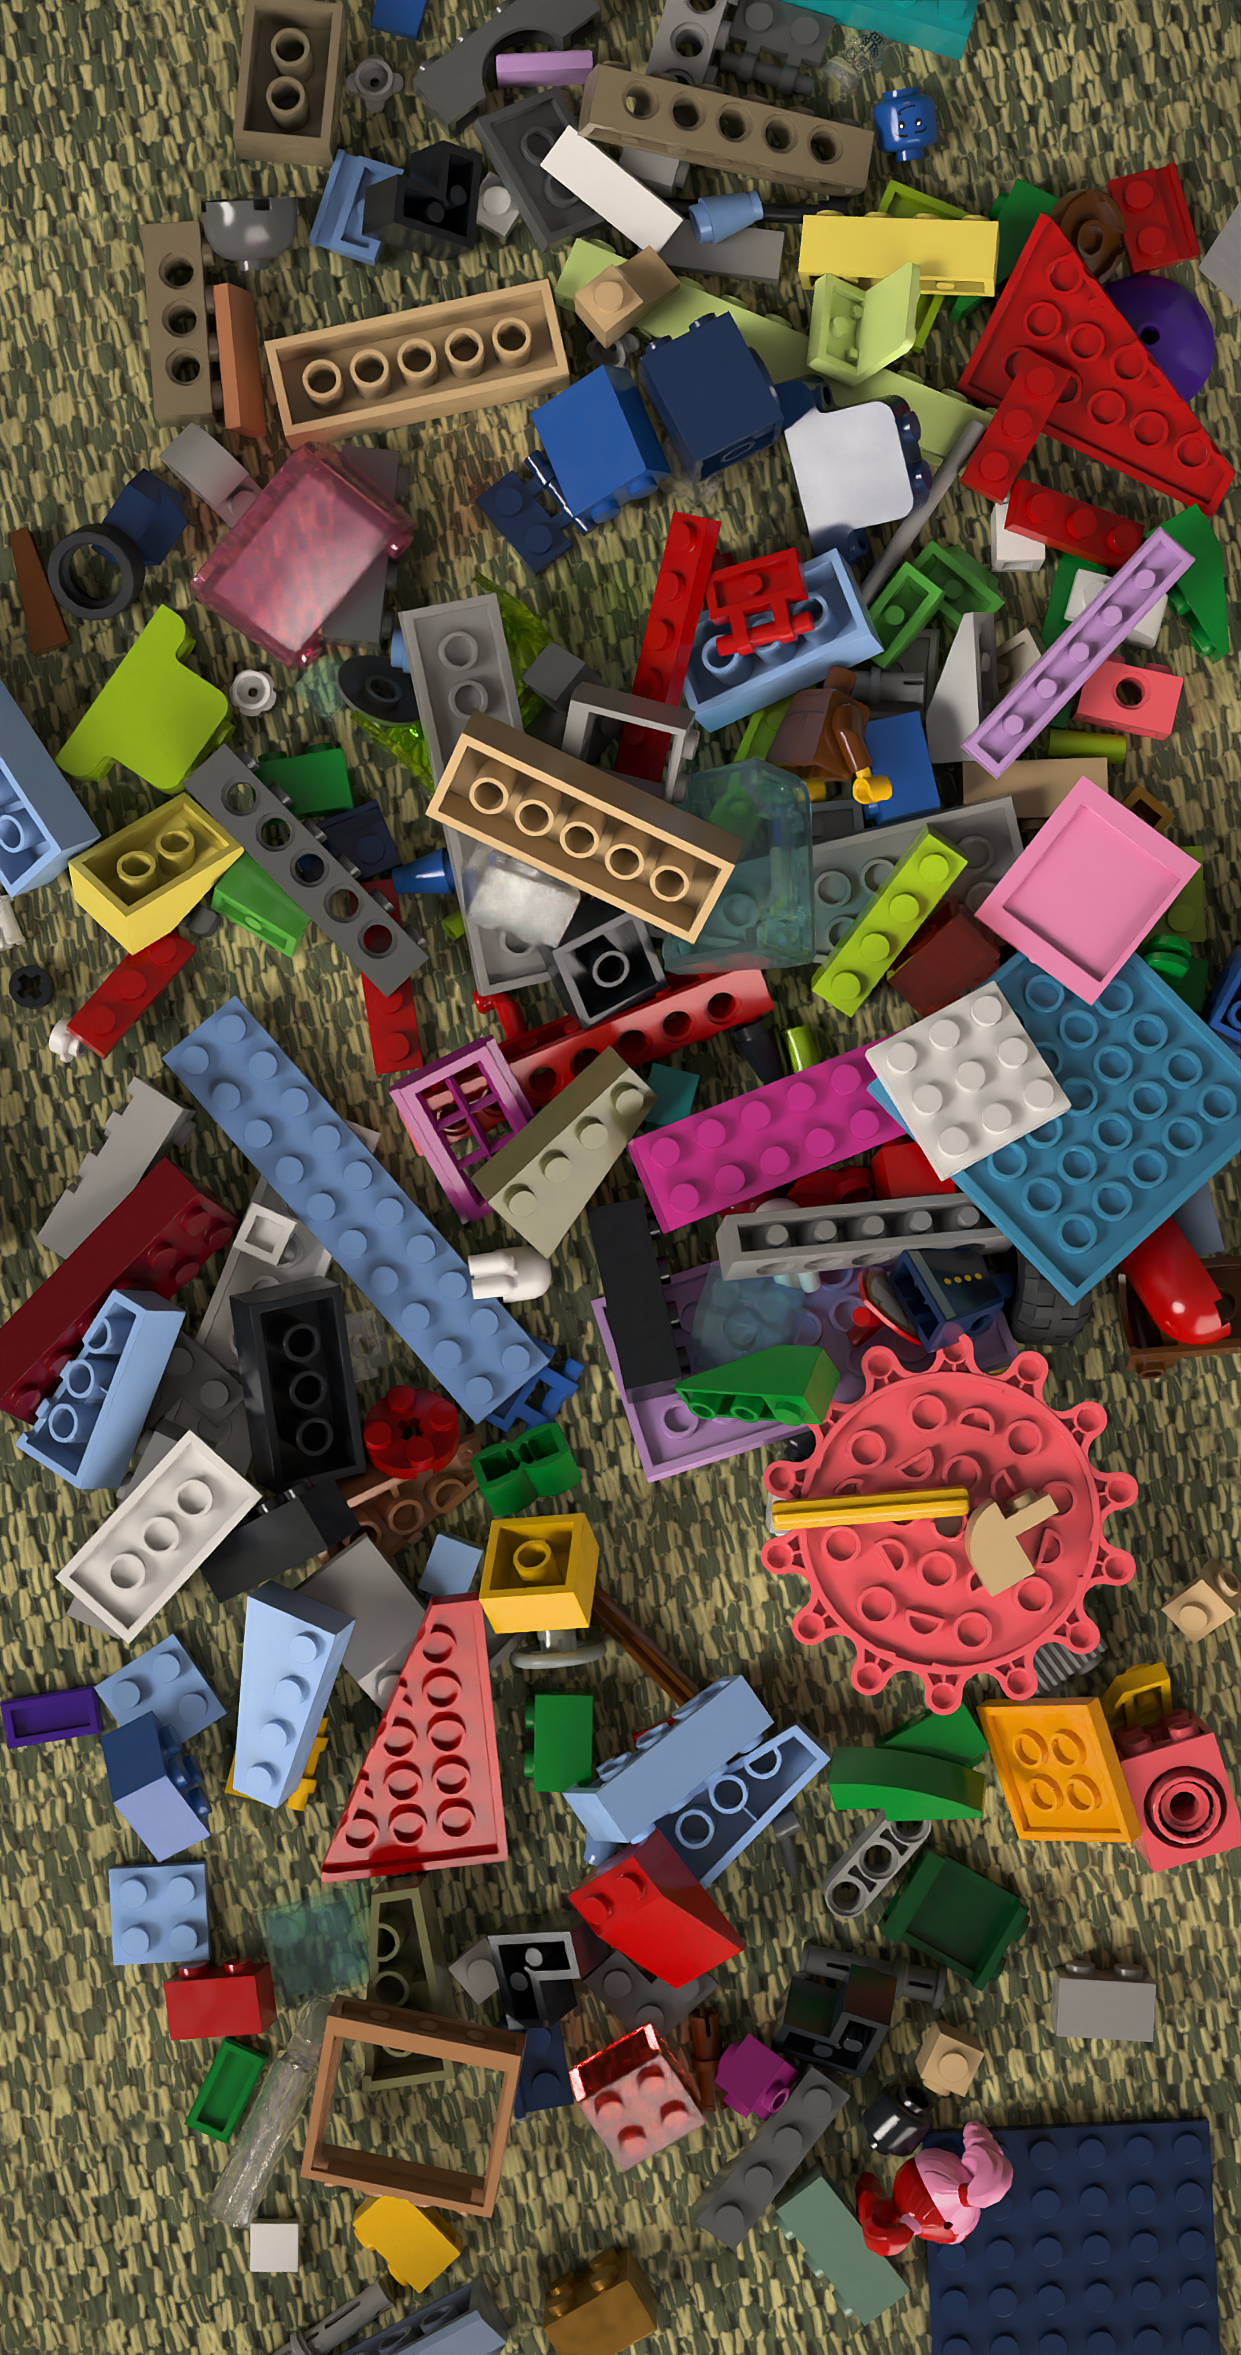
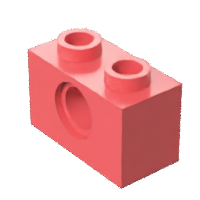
(1157, 698)

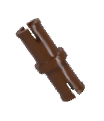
(706, 2056)

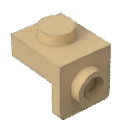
(1205, 1601)

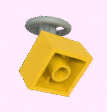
(543, 1581)

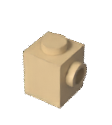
(948, 2059)

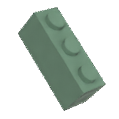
(835, 2246)

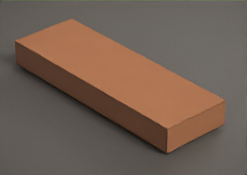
(239, 360)

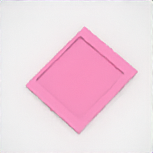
(1087, 890)

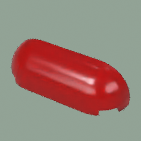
(1175, 1287)

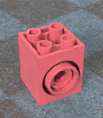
(1181, 1759)

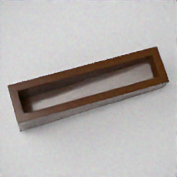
(41, 610)

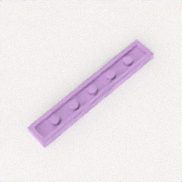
(1078, 652)

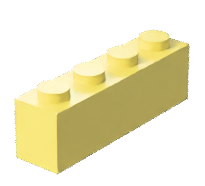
(862, 251)

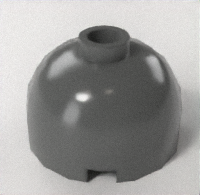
(250, 228)

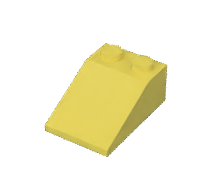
(153, 871)

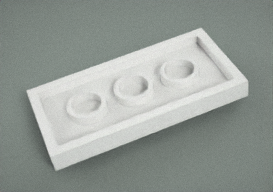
(159, 1536)

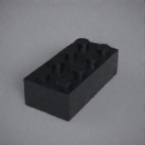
(298, 1383)

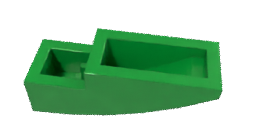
(905, 1785)

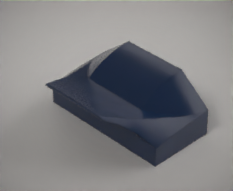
(149, 515)

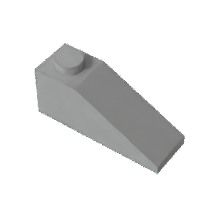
(964, 691)

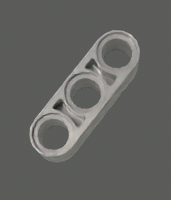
(872, 1878)

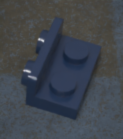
(544, 2071)

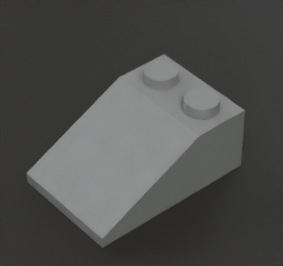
(385, 1609)

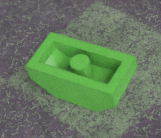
(967, 583)
(903, 611)

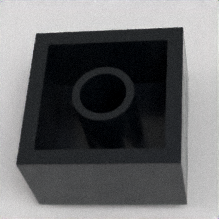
(603, 963)

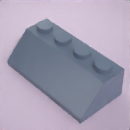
(453, 2325)

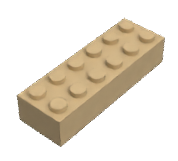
(418, 364)
(584, 826)

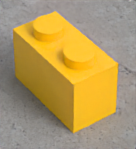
(409, 2237)

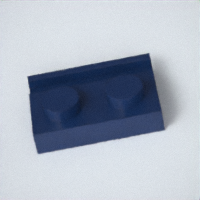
(361, 837)

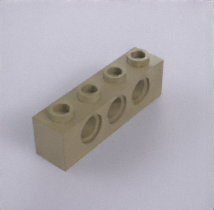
(165, 251)

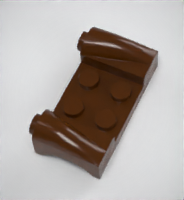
(1151, 1350)

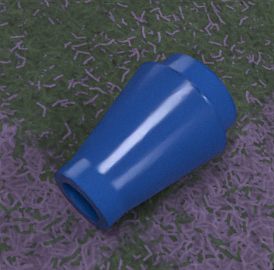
(425, 875)

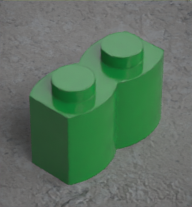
(523, 1470)

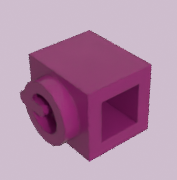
(754, 2078)

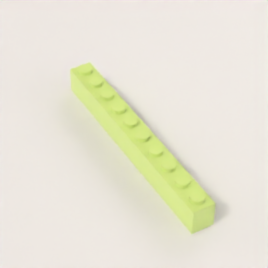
(782, 349)

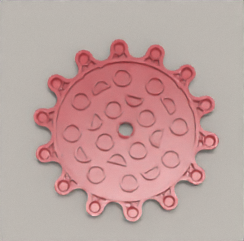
(905, 1587)

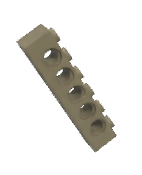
(608, 119)

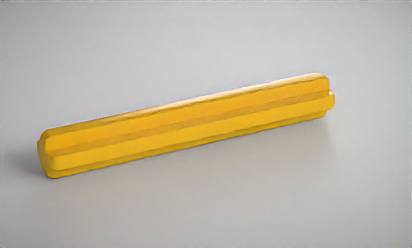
(870, 1507)

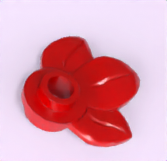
(833, 1187)

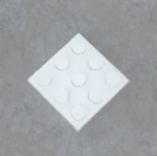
(967, 1080)

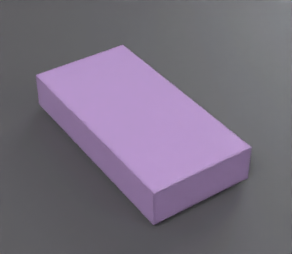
(543, 68)

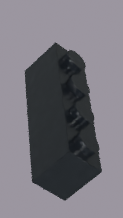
(636, 1299)
(279, 1537)

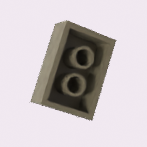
(290, 81)

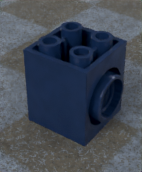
(711, 396)

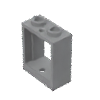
(595, 699)

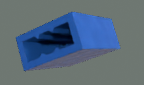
(601, 444)

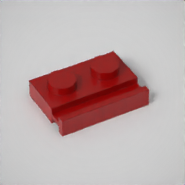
(1155, 219)

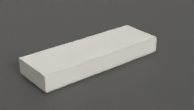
(611, 190)

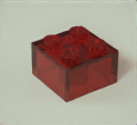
(944, 958)
(636, 2096)

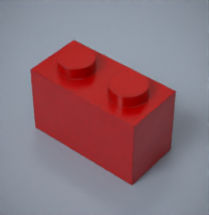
(220, 1999)

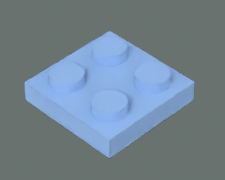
(169, 1685)
(159, 1913)

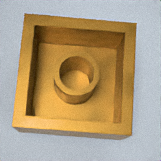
(600, 2307)

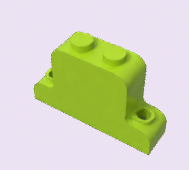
(151, 714)

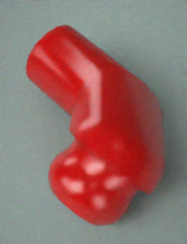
(506, 1009)

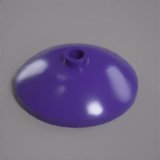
(1176, 319)

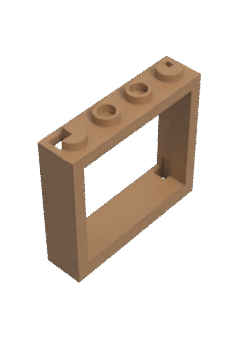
(425, 2035)

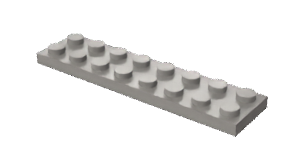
(455, 667)

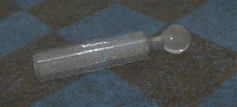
(271, 2118)

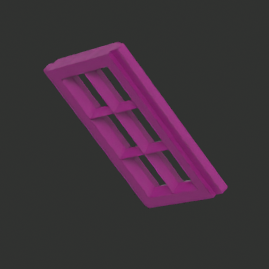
(428, 1130)

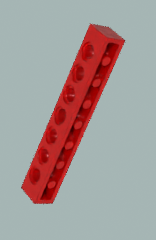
(560, 1040)

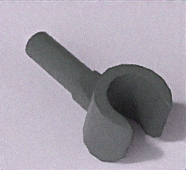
(202, 921)
(784, 1826)

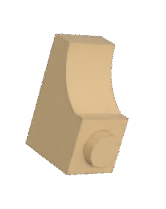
(624, 295)

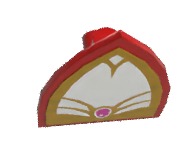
(881, 1311)

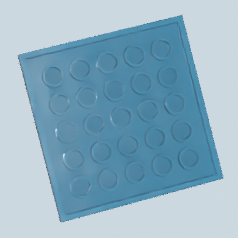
(1144, 1127)

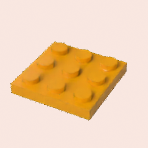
(1059, 1769)

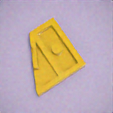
(1138, 1697)

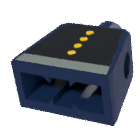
(948, 1294)

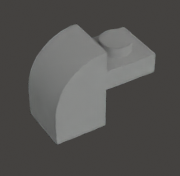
(211, 473)

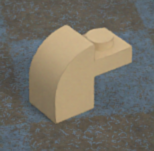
(993, 1541)

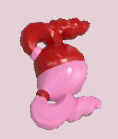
(934, 2194)

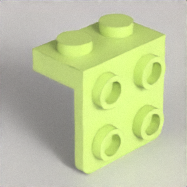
(861, 330)

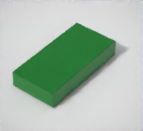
(226, 2089)

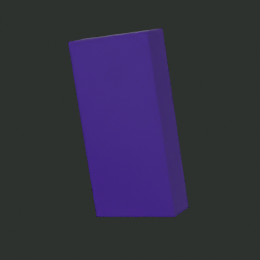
(51, 1716)

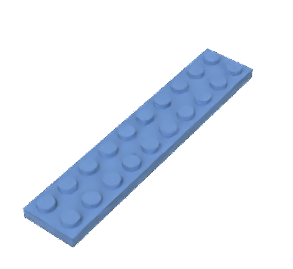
(355, 1208)

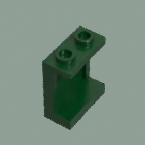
(955, 1916)

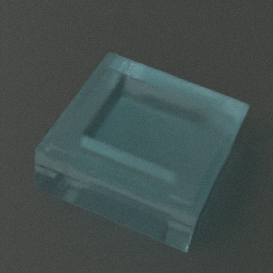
(320, 689)

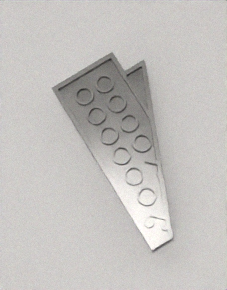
(856, 864)

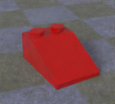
(656, 1912)

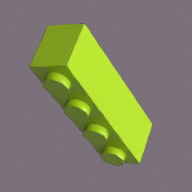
(889, 920)

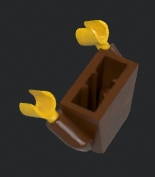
(825, 740)

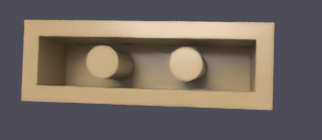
(1034, 785)

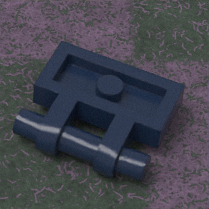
(525, 522)

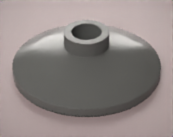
(378, 690)

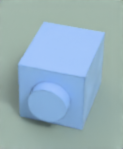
(450, 1565)

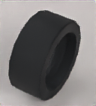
(67, 589)

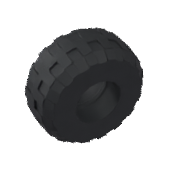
(1037, 1309)

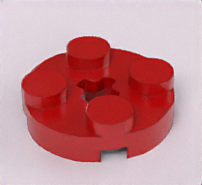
(406, 1409)

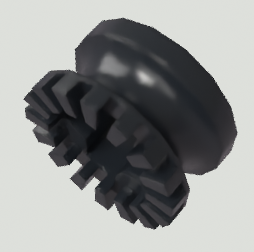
(16, 986)

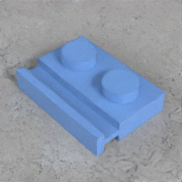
(342, 207)

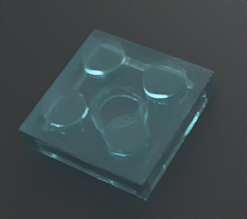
(315, 1945)

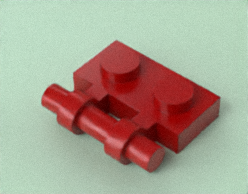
(755, 588)

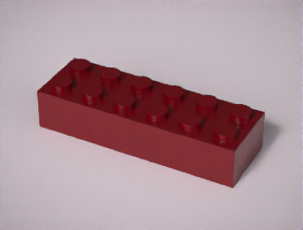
(144, 1244)

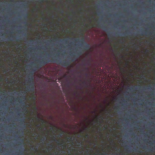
(301, 552)

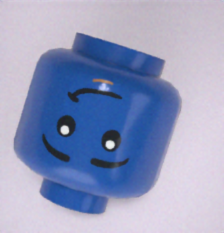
(905, 123)

